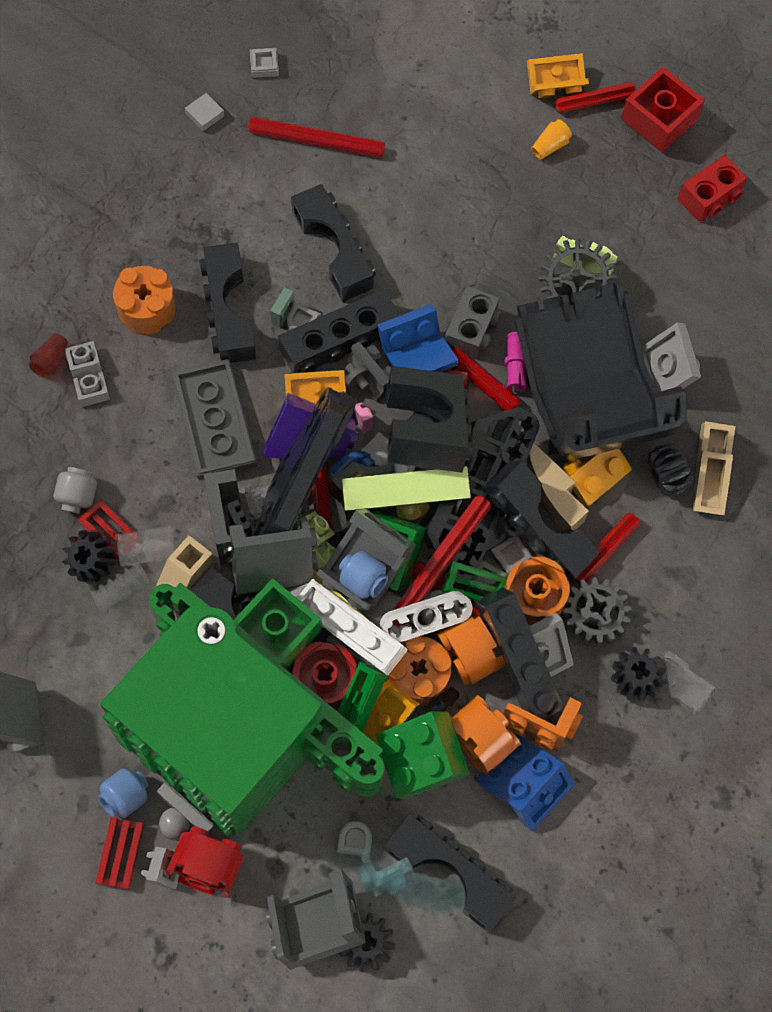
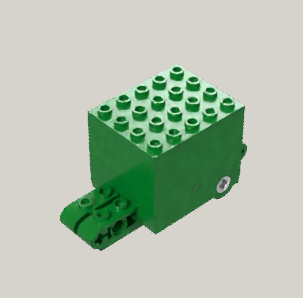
(228, 717)

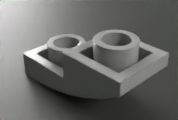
(87, 374)

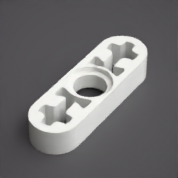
(446, 601)

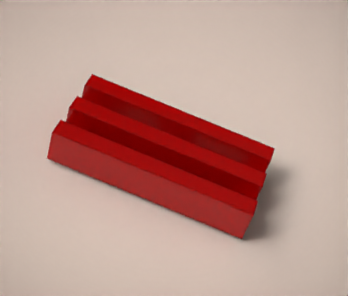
(91, 513)
(107, 849)

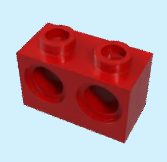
(709, 185)

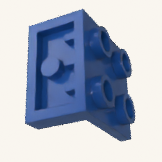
(416, 341)
(528, 782)

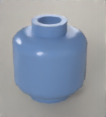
(363, 574)
(123, 793)

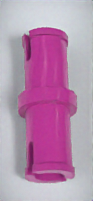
(515, 364)

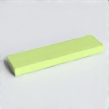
(404, 488)

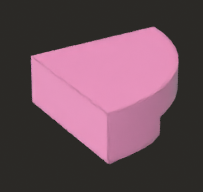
(363, 417)

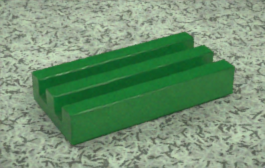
(451, 578)
(362, 695)

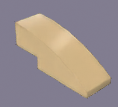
(713, 468)
(556, 491)

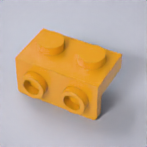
(557, 74)
(312, 384)
(596, 474)
(390, 710)

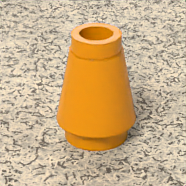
(552, 138)

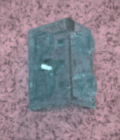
(391, 878)

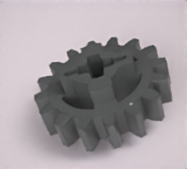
(607, 604)

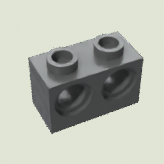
(468, 322)

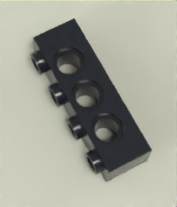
(322, 331)

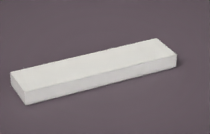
(354, 629)

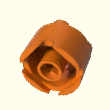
(144, 299)
(542, 575)
(472, 648)
(431, 658)
(483, 735)

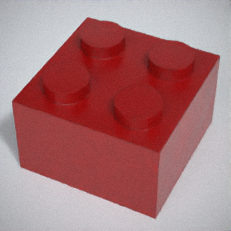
(662, 109)

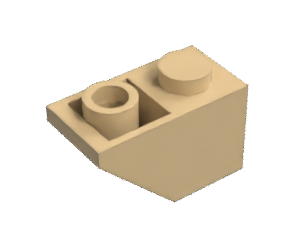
(187, 564)

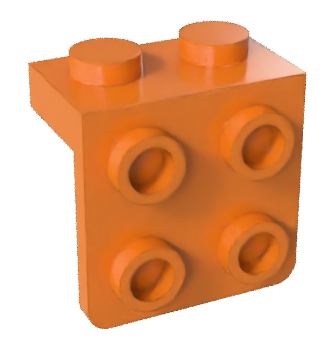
(545, 734)

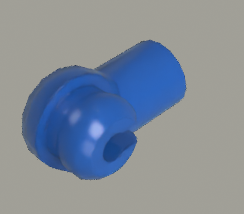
(360, 457)

